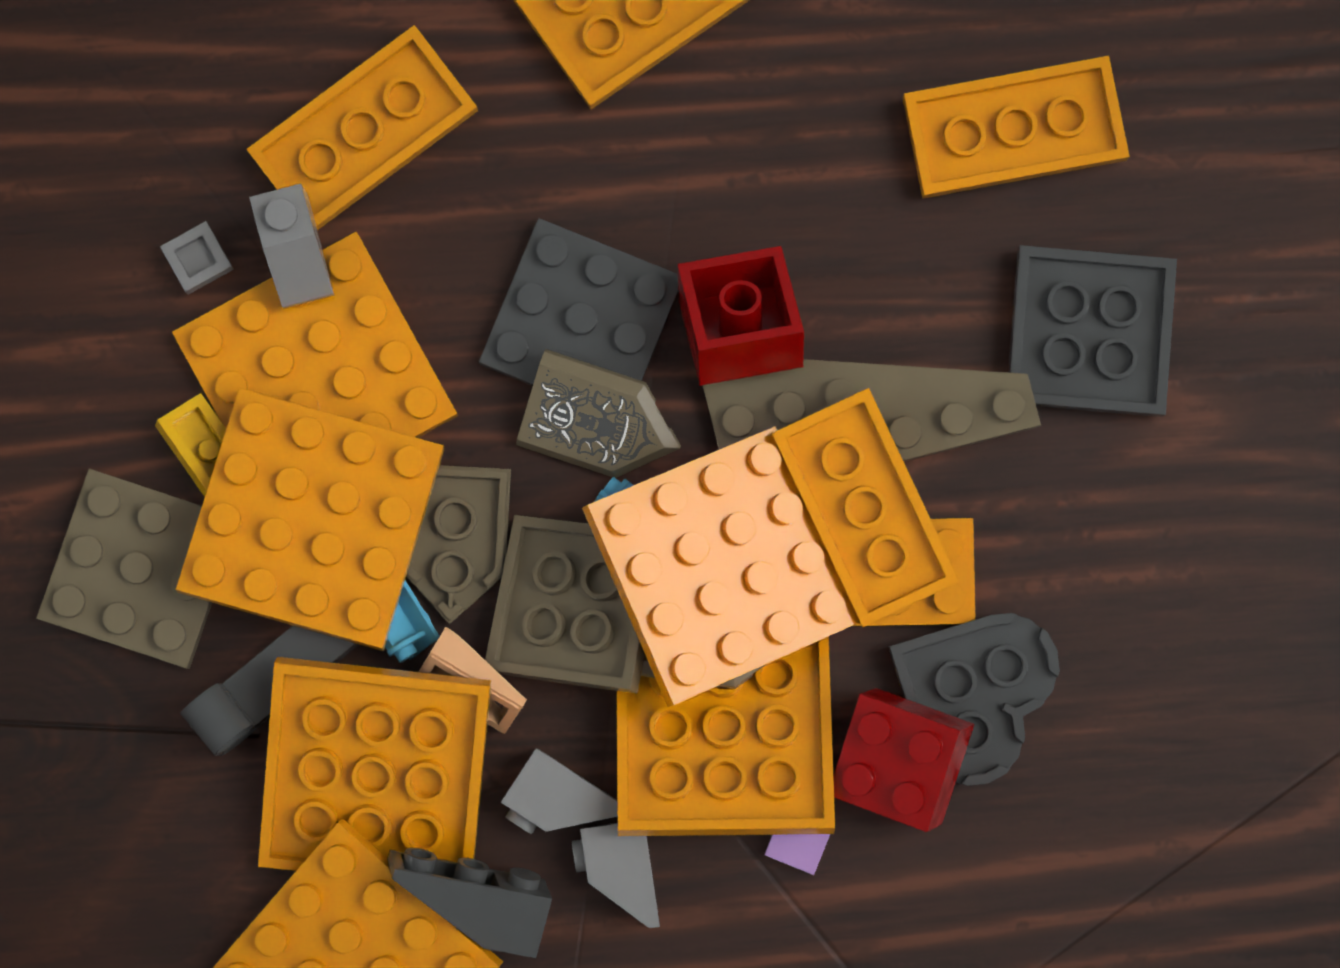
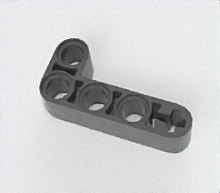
(242, 704)

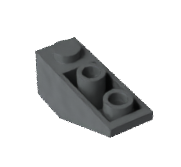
(486, 904)

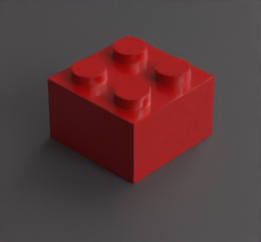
(740, 315)
(901, 759)

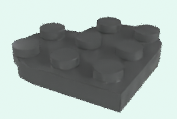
(986, 675)

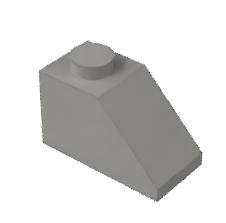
(292, 245)
(554, 797)
(618, 869)

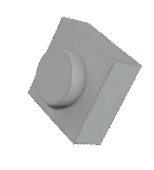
(196, 257)

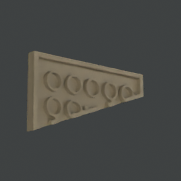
(921, 406)

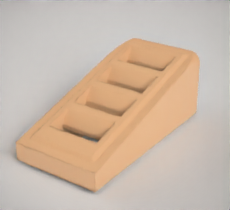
(457, 658)

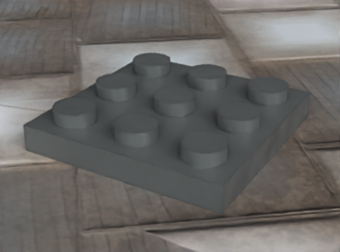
(581, 304)
(1093, 329)

